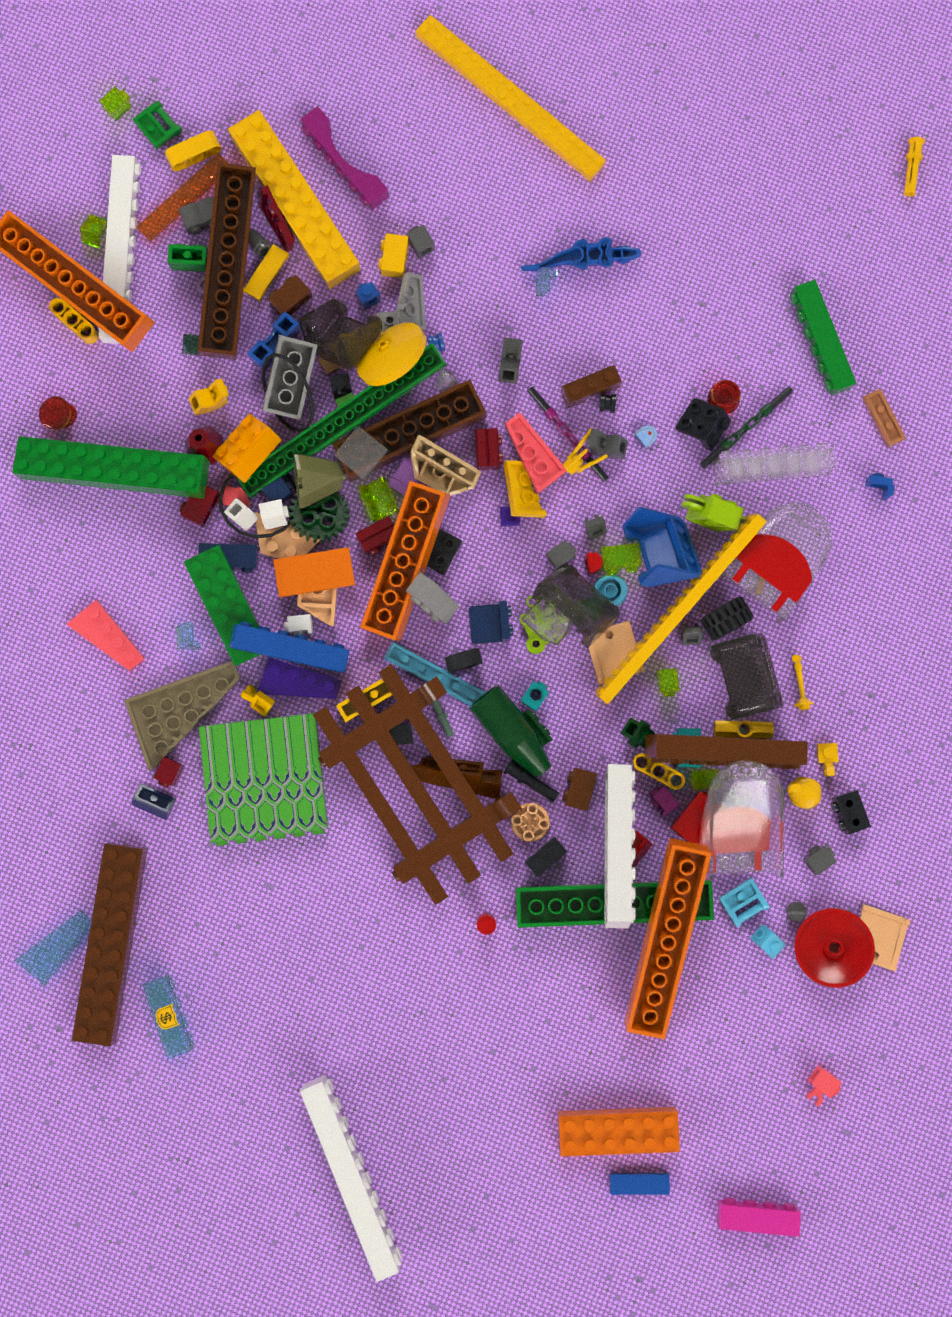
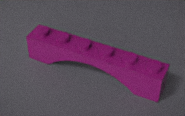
(368, 186)

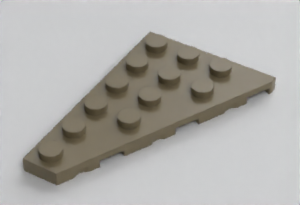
(171, 711)

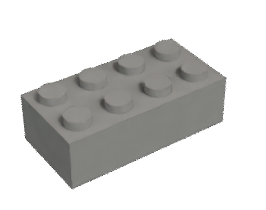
(285, 387)

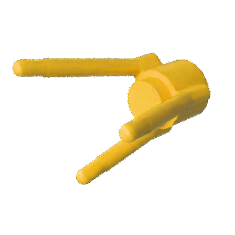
(574, 462)

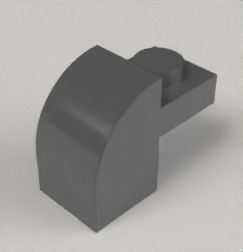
(510, 360)
(612, 445)

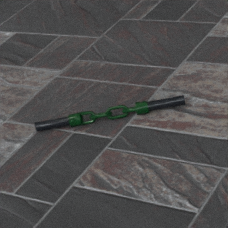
(765, 411)

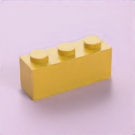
(375, 694)

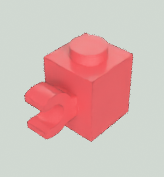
(823, 1083)

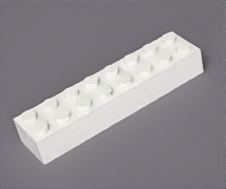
(618, 846)

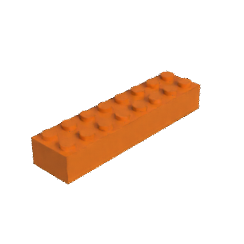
(404, 560)

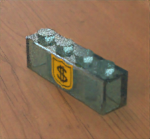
(168, 1016)

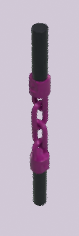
(551, 415)

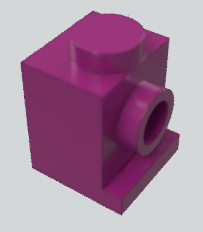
(663, 800)

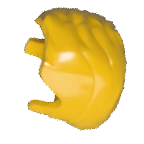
(804, 792)

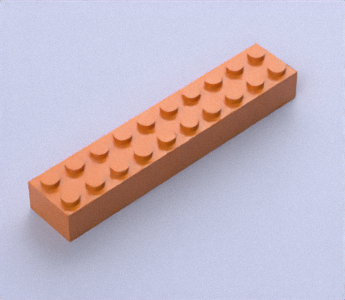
(72, 282)
(667, 938)

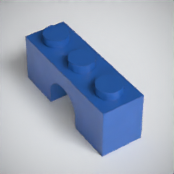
(283, 326)

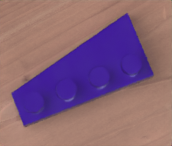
(290, 680)

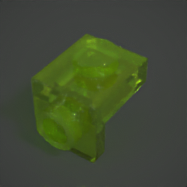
(703, 778)

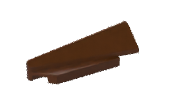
(482, 782)

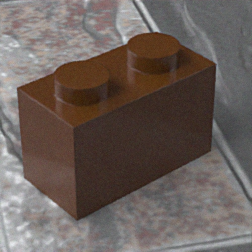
(290, 296)
(579, 789)

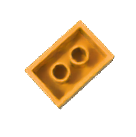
(246, 447)

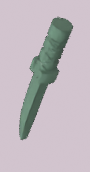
(443, 718)

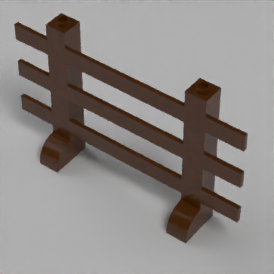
(449, 840)

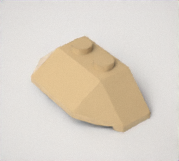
(441, 469)

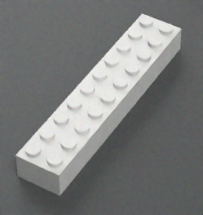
(351, 1177)

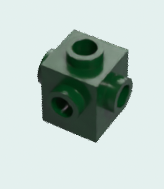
(636, 731)

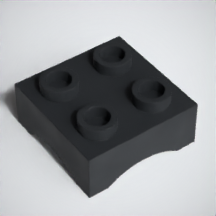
(443, 552)

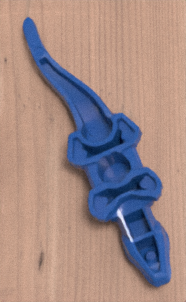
(589, 254)

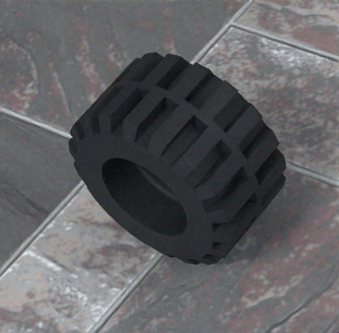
(727, 618)

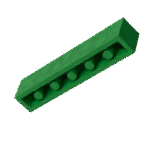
(822, 337)

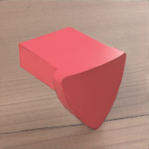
(232, 493)

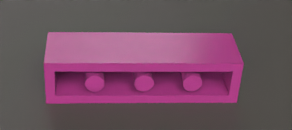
(758, 1218)

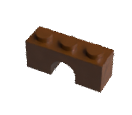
(581, 389)

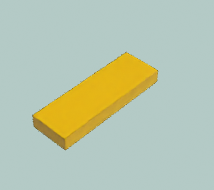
(266, 272)

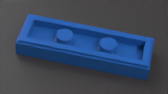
(639, 1184)

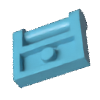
(741, 896)

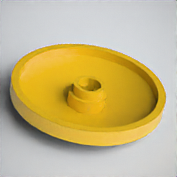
(392, 354)

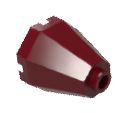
(204, 442)

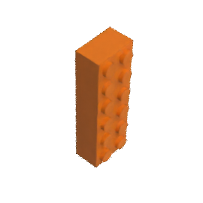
(618, 1131)

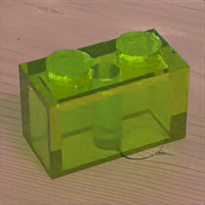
(620, 558)

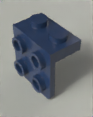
(490, 623)

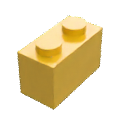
(394, 255)

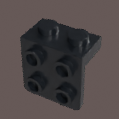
(704, 423)

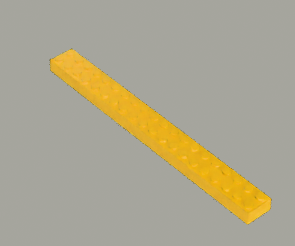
(510, 98)
(680, 608)

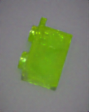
(378, 499)

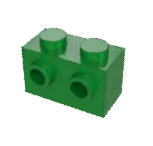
(187, 257)

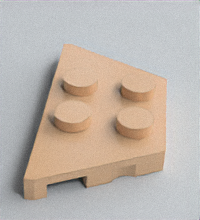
(283, 544)
(320, 605)

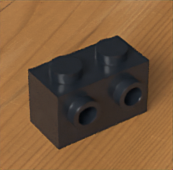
(850, 812)

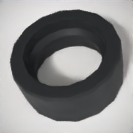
(463, 660)

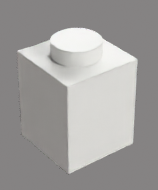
(241, 514)
(273, 514)

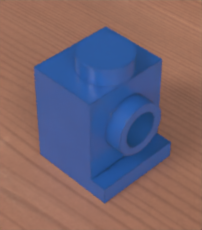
(368, 295)

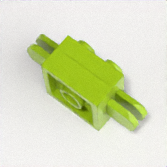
(713, 512)

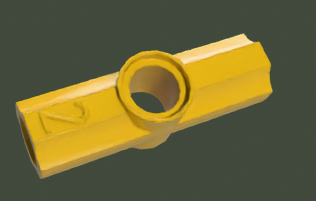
(730, 729)

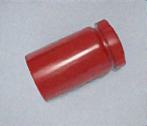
(486, 923)

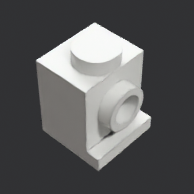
(299, 625)

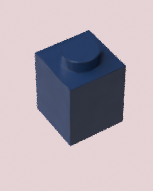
(278, 490)

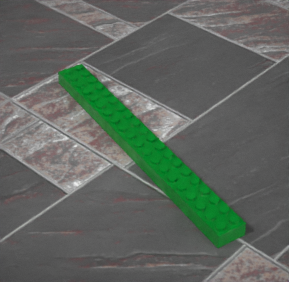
(342, 421)

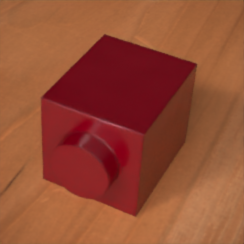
(168, 772)

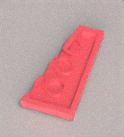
(535, 455)
(104, 633)

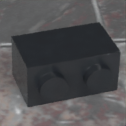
(545, 856)

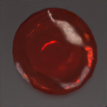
(725, 395)
(57, 413)

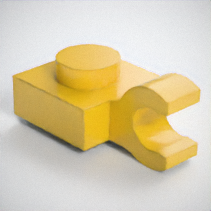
(259, 701)
(827, 754)

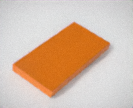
(314, 572)

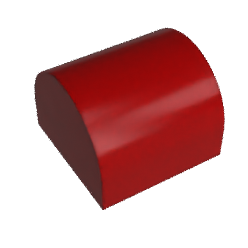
(593, 562)

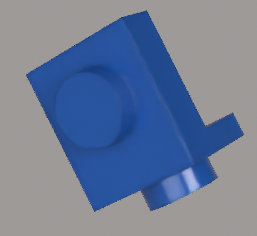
(878, 480)

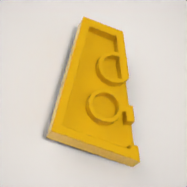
(520, 492)

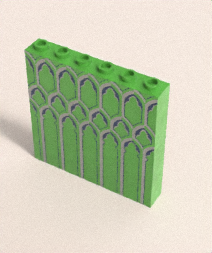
(263, 779)

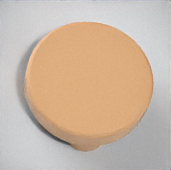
(530, 822)

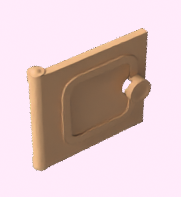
(608, 653)
(888, 935)

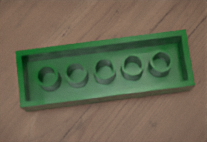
(222, 597)

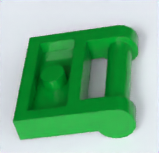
(152, 128)

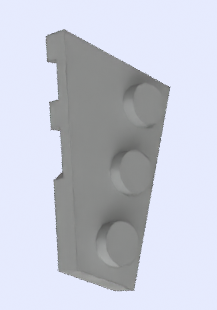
(411, 301)

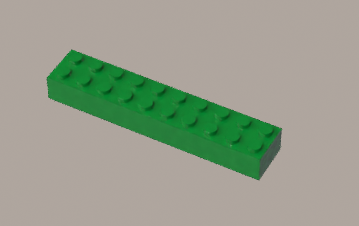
(111, 467)
(585, 904)

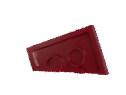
(275, 219)

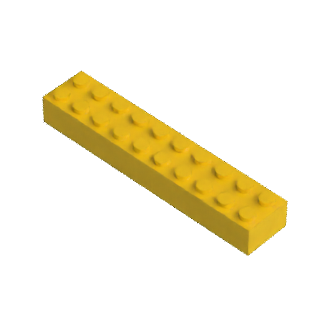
(295, 199)

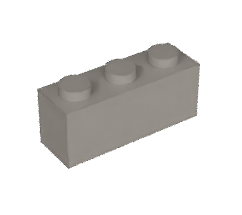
(432, 599)

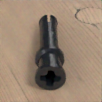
(528, 779)

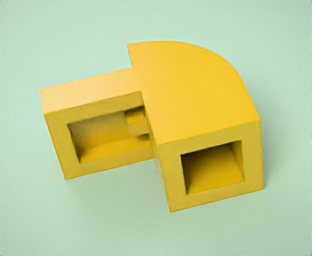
(210, 398)

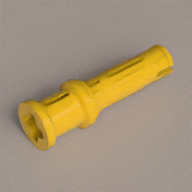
(913, 157)

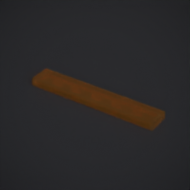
(185, 195)

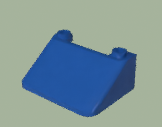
(664, 547)

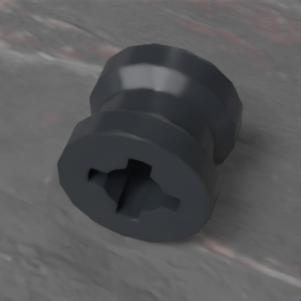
(607, 403)

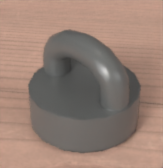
(796, 911)

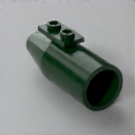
(514, 732)

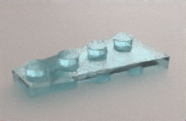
(53, 950)

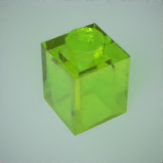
(115, 103)
(667, 682)

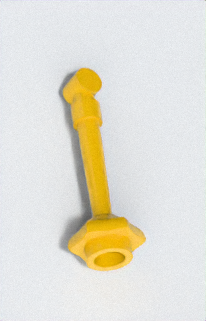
(803, 703)

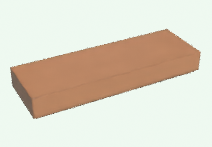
(884, 418)

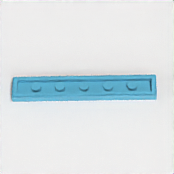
(427, 671)

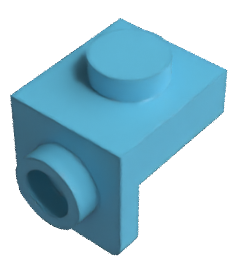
(768, 941)

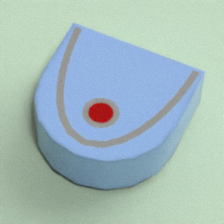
(646, 435)

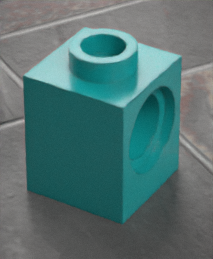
(535, 704)

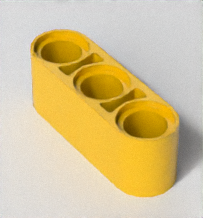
(193, 150)
(67, 315)
(668, 772)

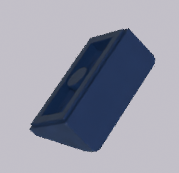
(153, 801)

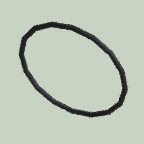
(306, 386)
(242, 532)

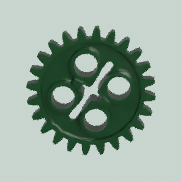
(316, 528)

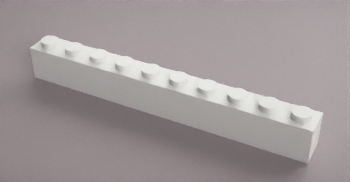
(120, 228)

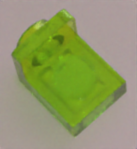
(92, 230)

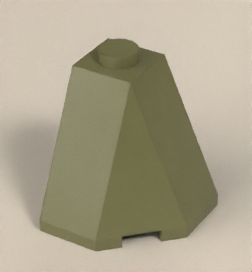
(316, 478)

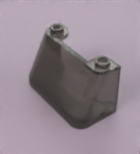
(339, 336)
(578, 602)
(748, 675)

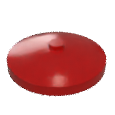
(834, 948)

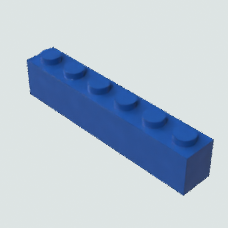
(289, 648)

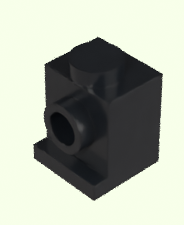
(340, 385)

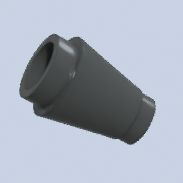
(258, 243)

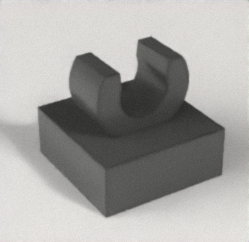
(595, 527)
(692, 635)

